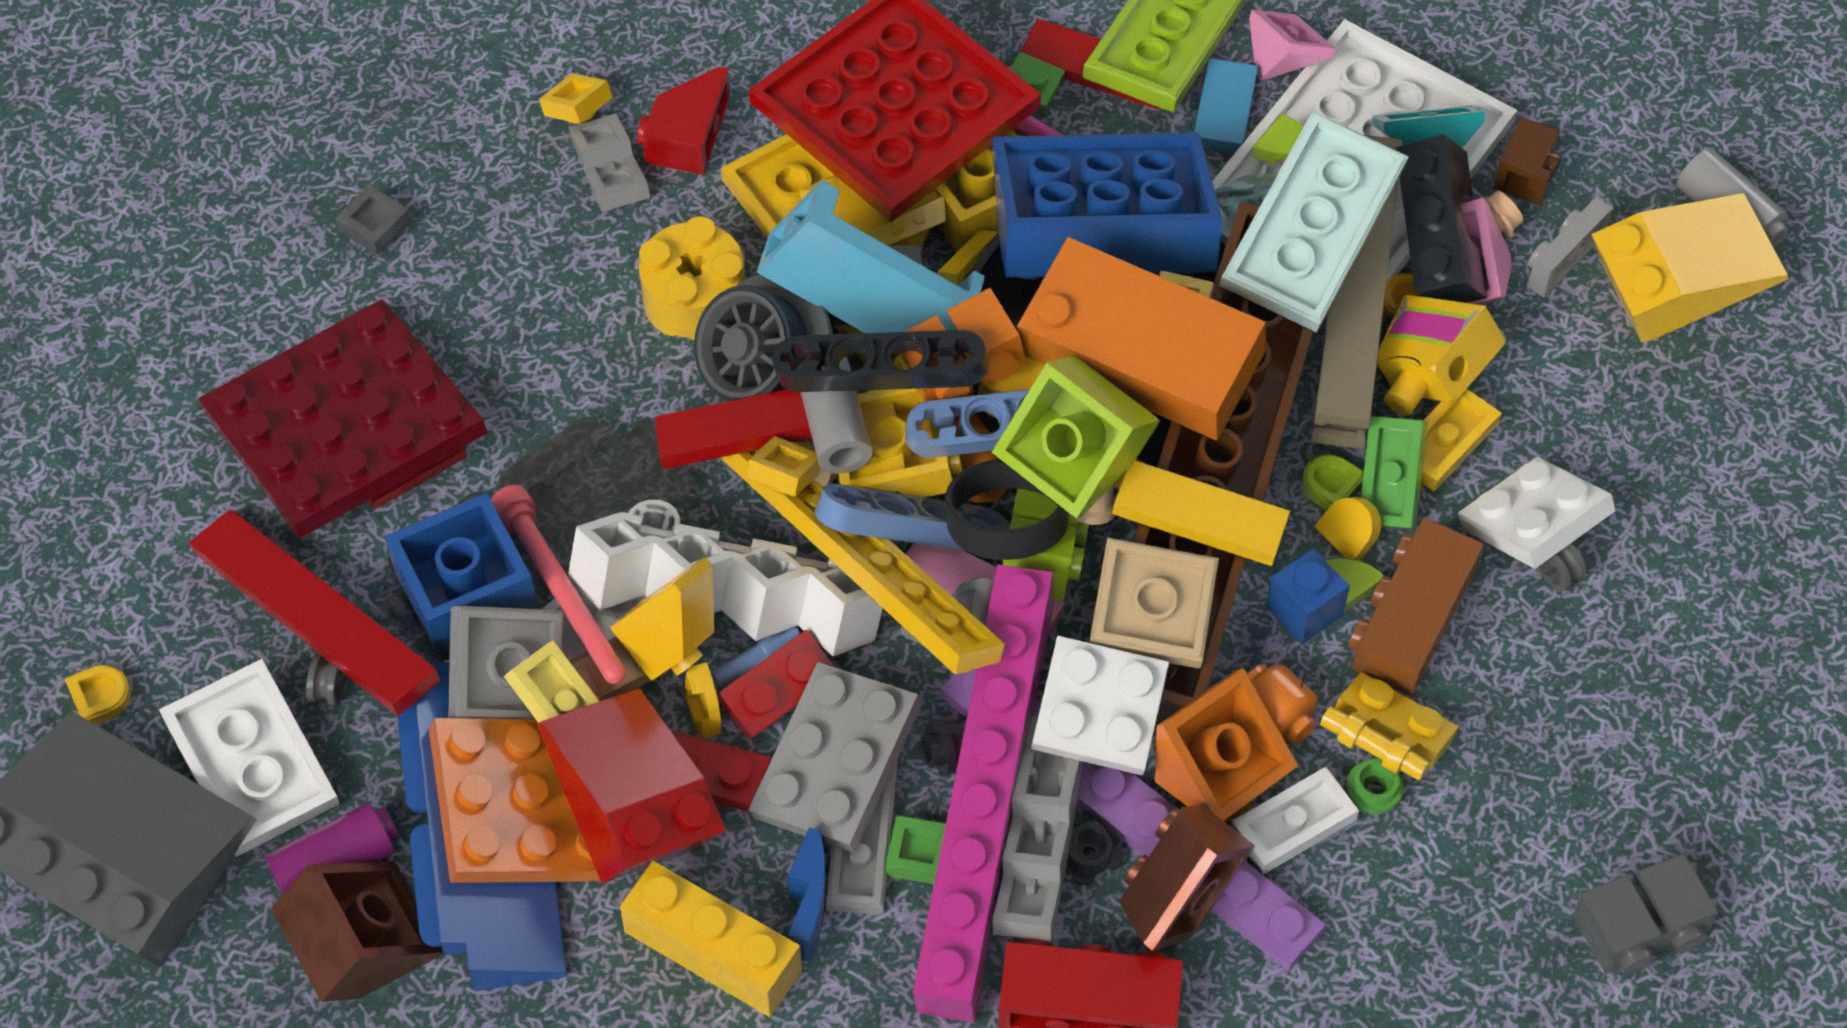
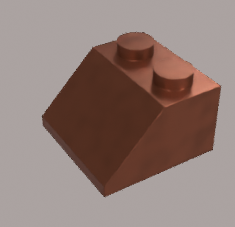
(1182, 875)
(353, 927)

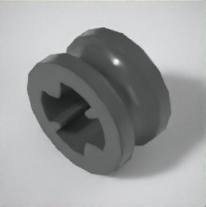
(1563, 568)
(324, 682)

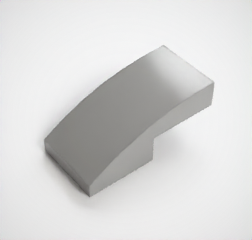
(609, 162)

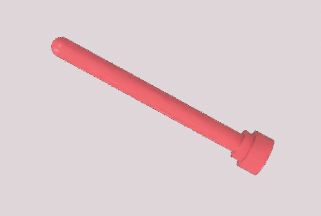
(519, 518)

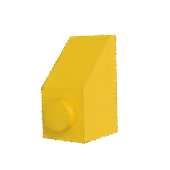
(671, 622)

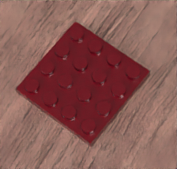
(342, 417)

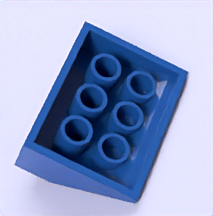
(1120, 193)

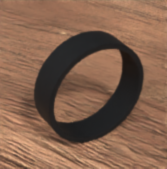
(999, 543)

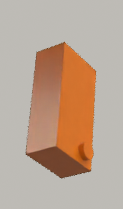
(1145, 336)

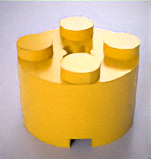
(685, 271)

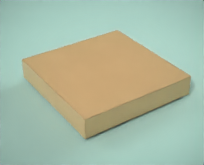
(1154, 602)

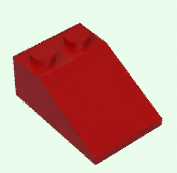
(629, 784)

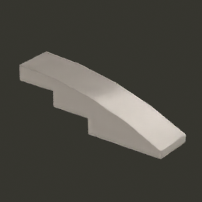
(1037, 843)

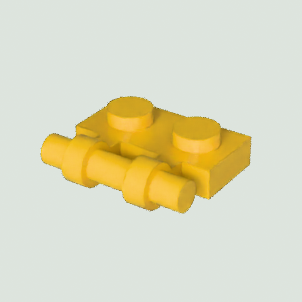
(1389, 726)

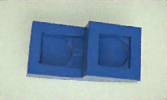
(808, 886)

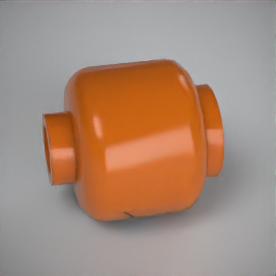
(1286, 700)

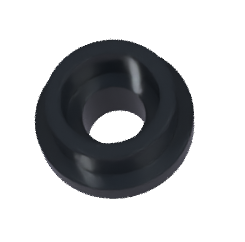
(942, 746)

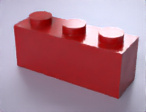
(1087, 987)

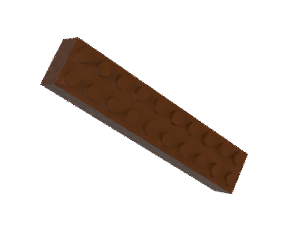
(1235, 462)

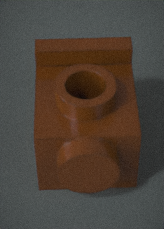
(1529, 161)

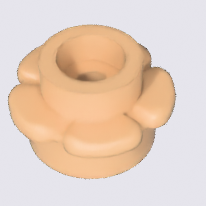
(1505, 212)

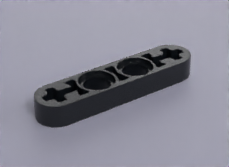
(879, 369)

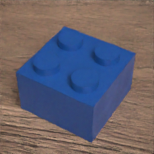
(459, 561)

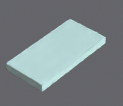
(1313, 221)

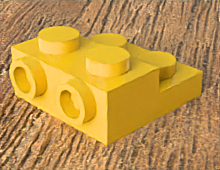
(893, 463)

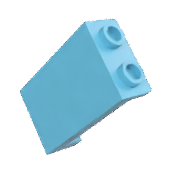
(854, 272)

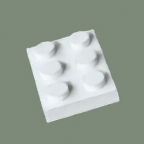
(250, 752)

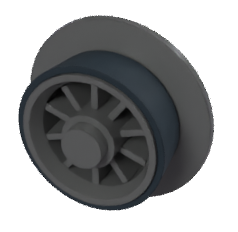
(744, 328)

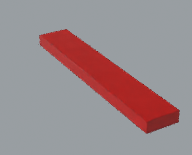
(315, 612)

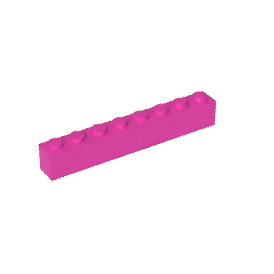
(981, 799)

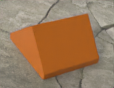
(1221, 748)

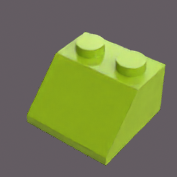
(1074, 434)

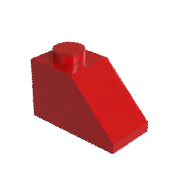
(686, 122)

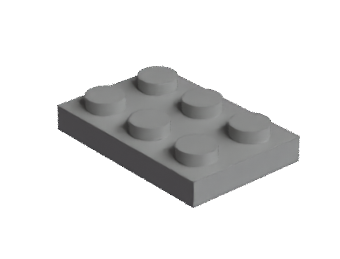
(836, 756)

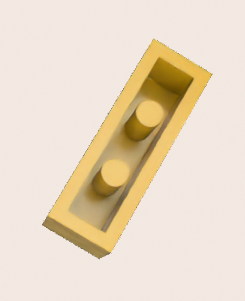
(711, 938)

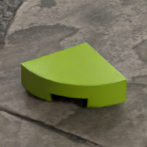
(1277, 140)
(1359, 575)

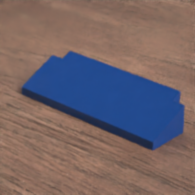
(503, 926)

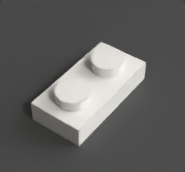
(1296, 819)

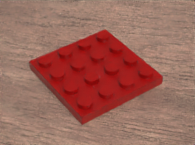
(894, 101)

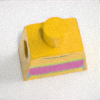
(1435, 350)

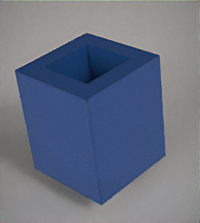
(1307, 596)

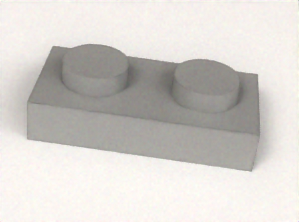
(1556, 259)

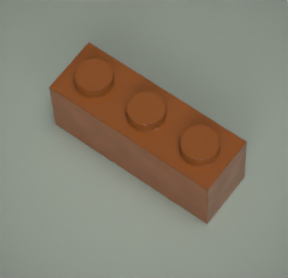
(1415, 605)

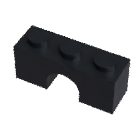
(1441, 253)

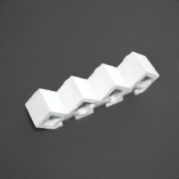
(755, 586)

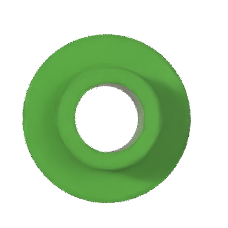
(1373, 771)

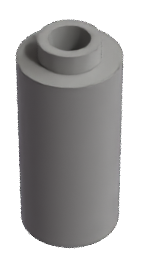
(1713, 177)
(837, 427)

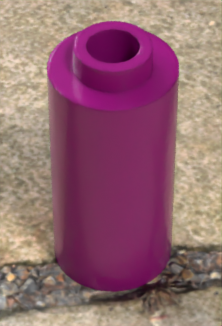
(352, 838)

